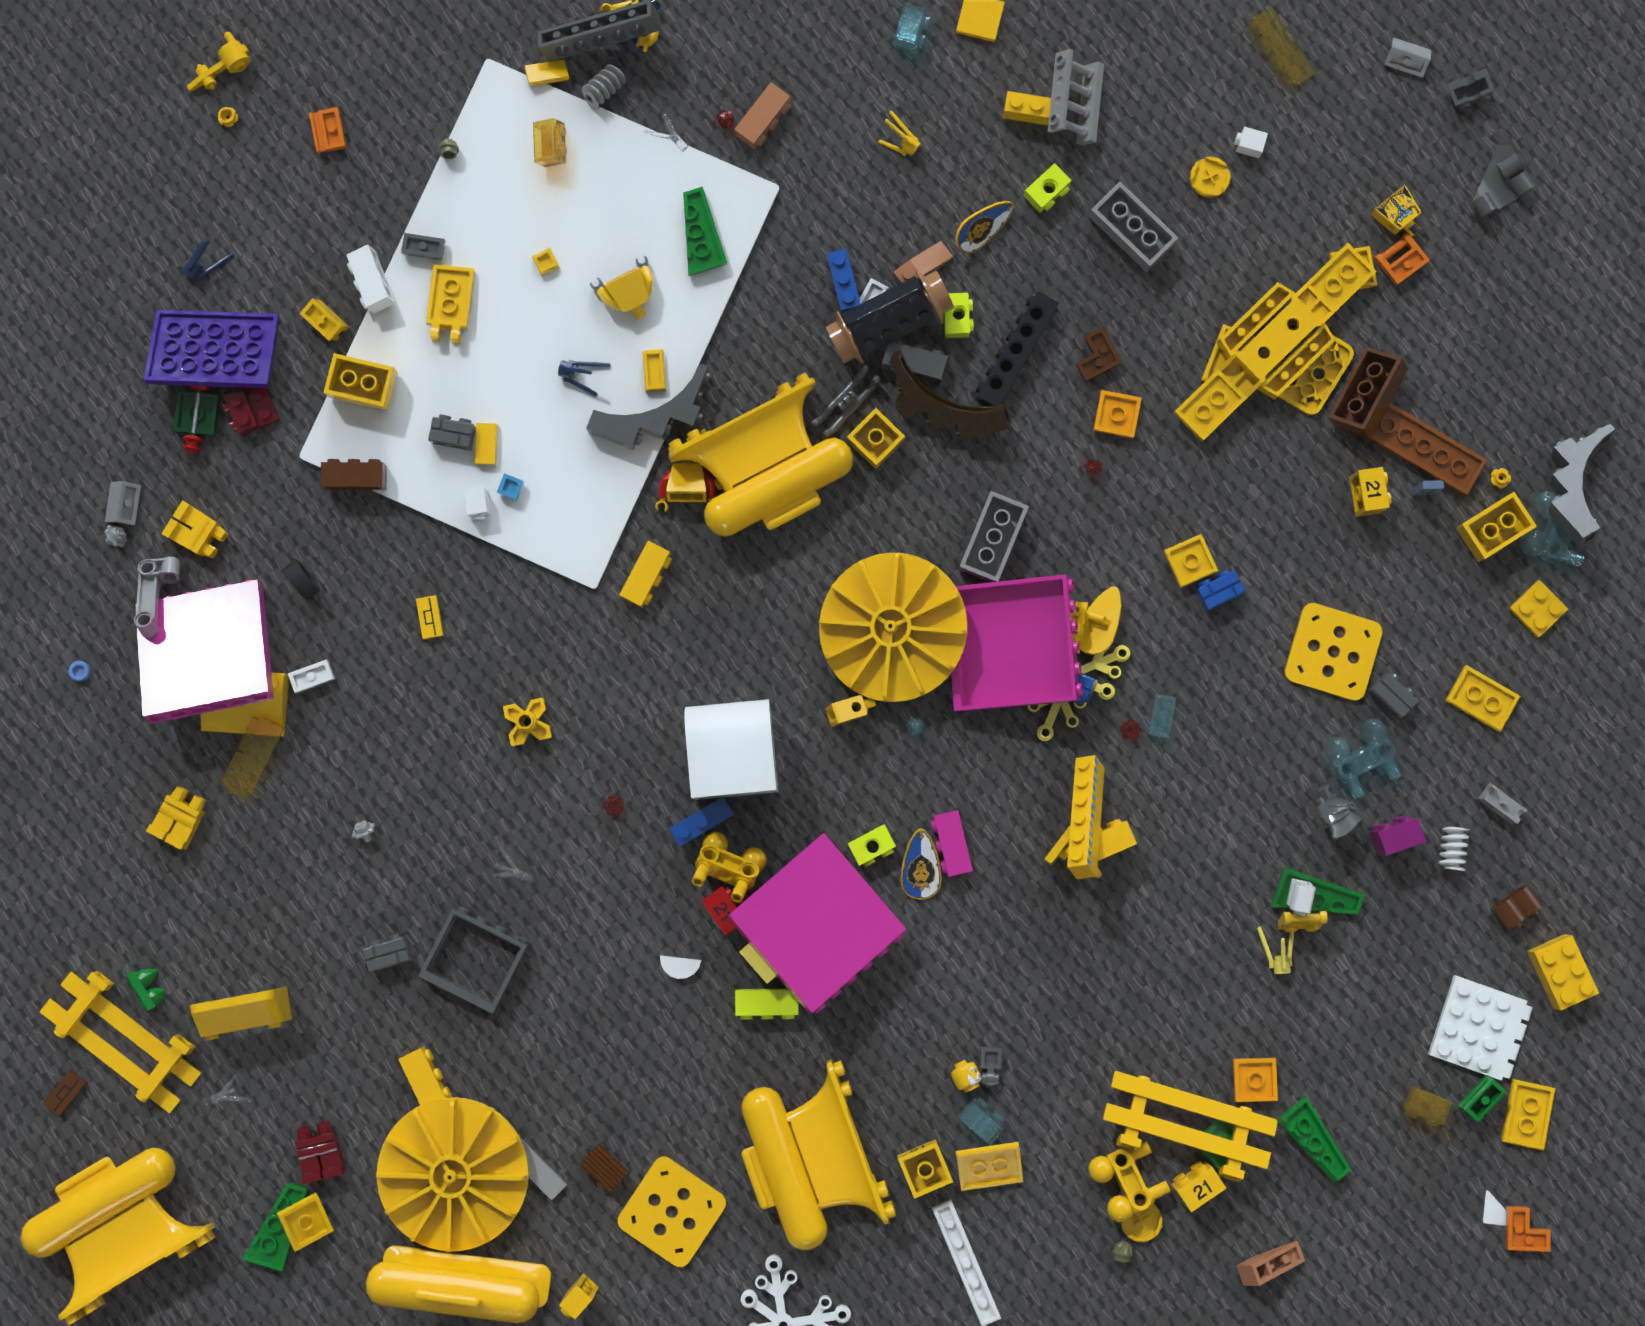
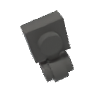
(990, 1059)

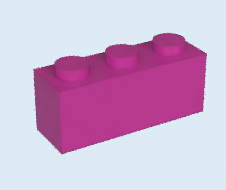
(951, 843)

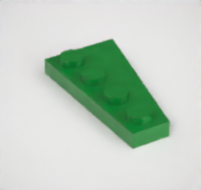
(1327, 894)
(1311, 1134)

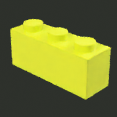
(765, 1003)

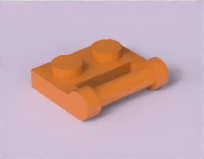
(1406, 264)

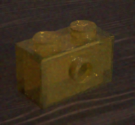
(549, 142)
(1426, 1105)

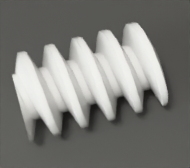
(1453, 848)

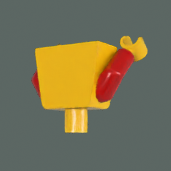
(686, 484)

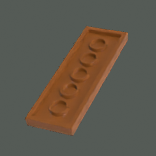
(1428, 449)

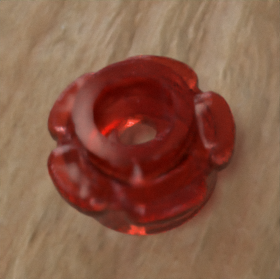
(725, 119)
(1093, 466)
(1130, 724)
(614, 800)

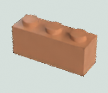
(763, 116)

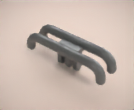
(846, 402)

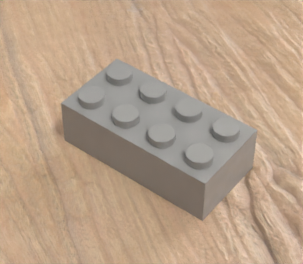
(1133, 226)
(993, 537)

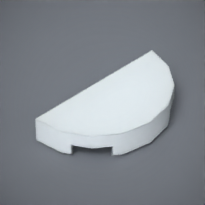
(679, 967)

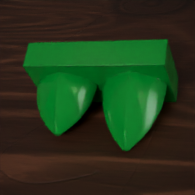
(139, 981)

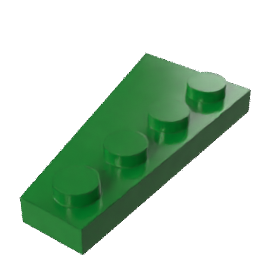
(702, 239)
(271, 1243)

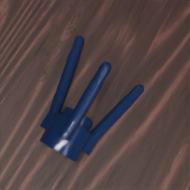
(193, 268)
(570, 369)

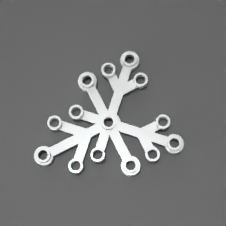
(778, 1289)

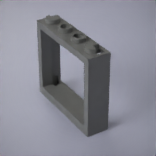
(458, 990)

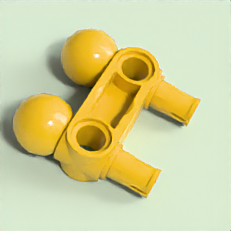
(725, 866)
(1121, 1207)

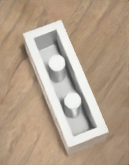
(370, 279)

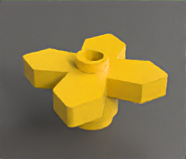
(537, 728)

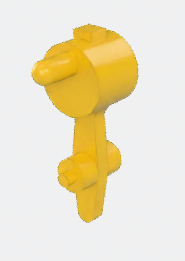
(232, 56)

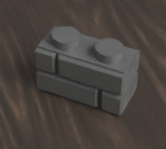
(452, 433)
(1393, 695)
(387, 954)

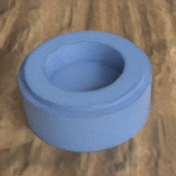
(79, 671)

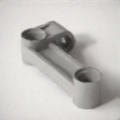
(152, 574)

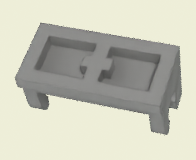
(1501, 804)

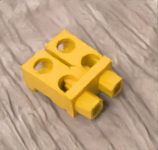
(200, 536)
(178, 819)

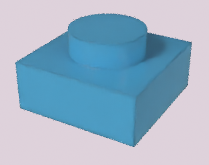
(510, 487)

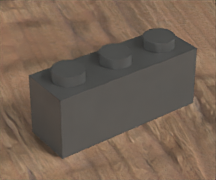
(923, 363)

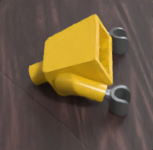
(628, 290)

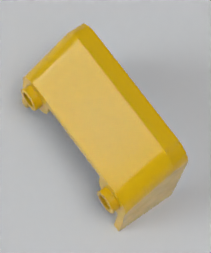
(242, 1012)

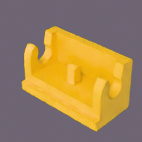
(324, 319)

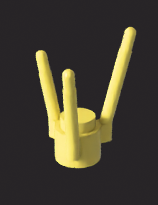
(1282, 962)

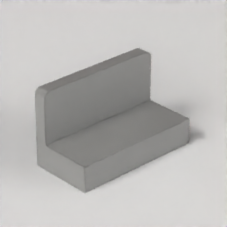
(1408, 57)
(122, 503)

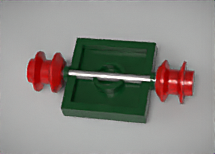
(196, 415)

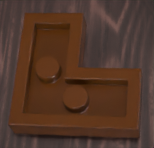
(1103, 356)

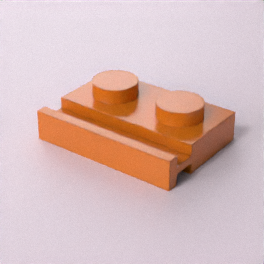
(327, 130)

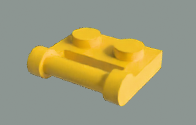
(1310, 922)

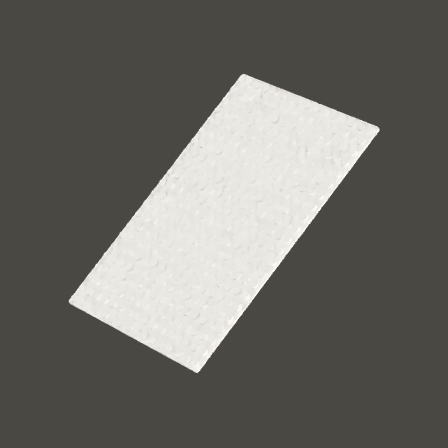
(597, 215)

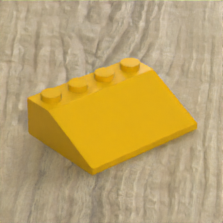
(238, 718)

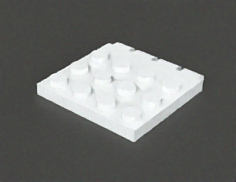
(1480, 1028)

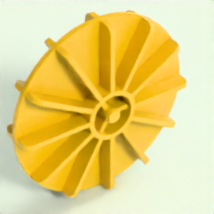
(893, 627)
(452, 1174)

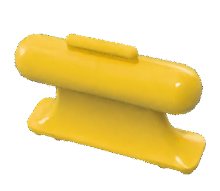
(765, 463)
(809, 1159)
(111, 1226)
(459, 1284)

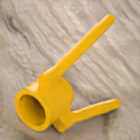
(909, 142)

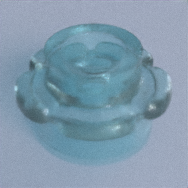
(914, 726)

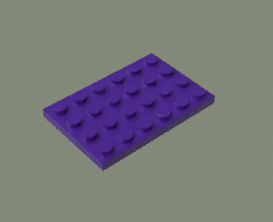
(212, 349)

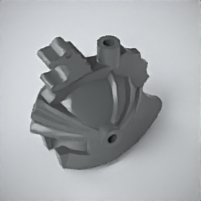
(1336, 813)

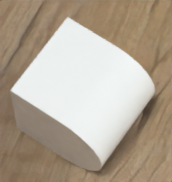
(730, 749)

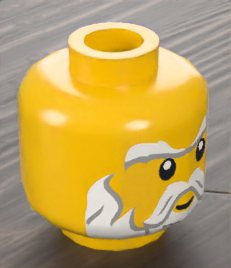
(966, 1076)

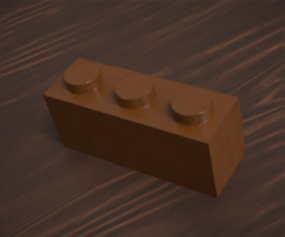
(353, 475)

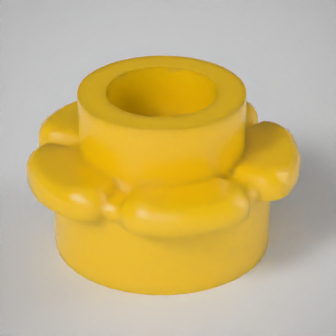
(227, 111)
(1506, 478)

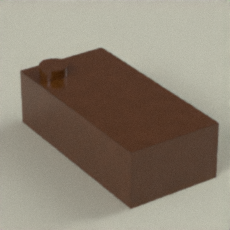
(1368, 392)

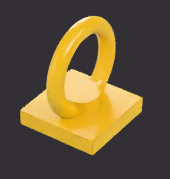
(1061, 850)

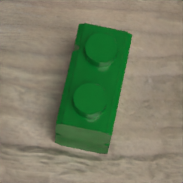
(1481, 1099)

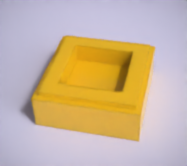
(545, 261)

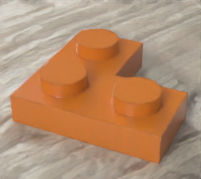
(1520, 1235)

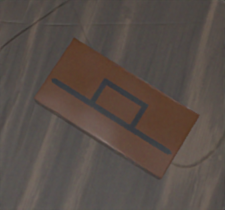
(65, 1093)

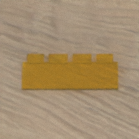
(1284, 49)
(256, 754)

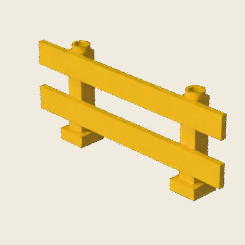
(169, 1058)
(1234, 1150)

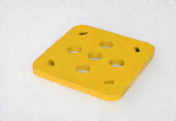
(1306, 384)
(1323, 632)
(694, 1207)

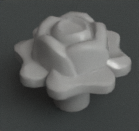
(115, 536)
(363, 830)

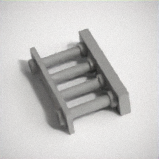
(1089, 102)

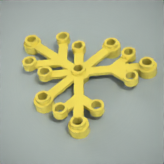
(1098, 663)

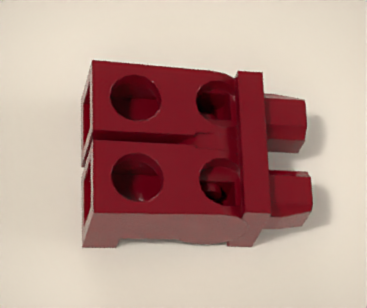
(319, 1154)

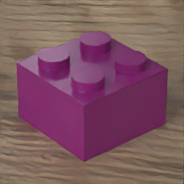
(1394, 837)

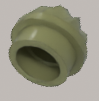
(448, 149)
(1122, 1251)

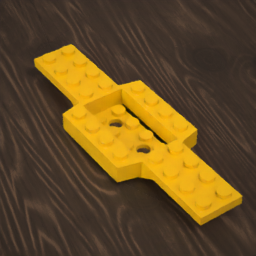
(1247, 370)

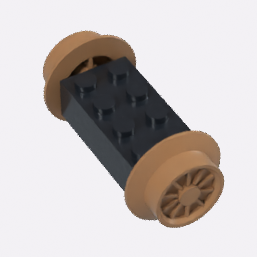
(890, 316)

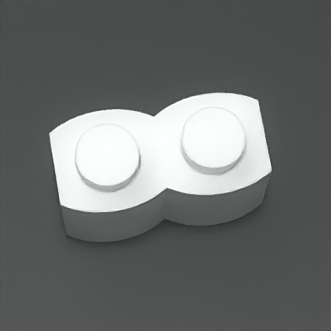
(1301, 896)

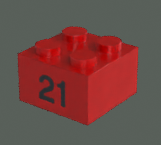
(720, 906)

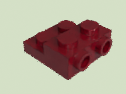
(250, 409)

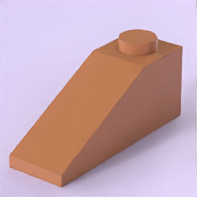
(925, 263)
(1270, 1264)

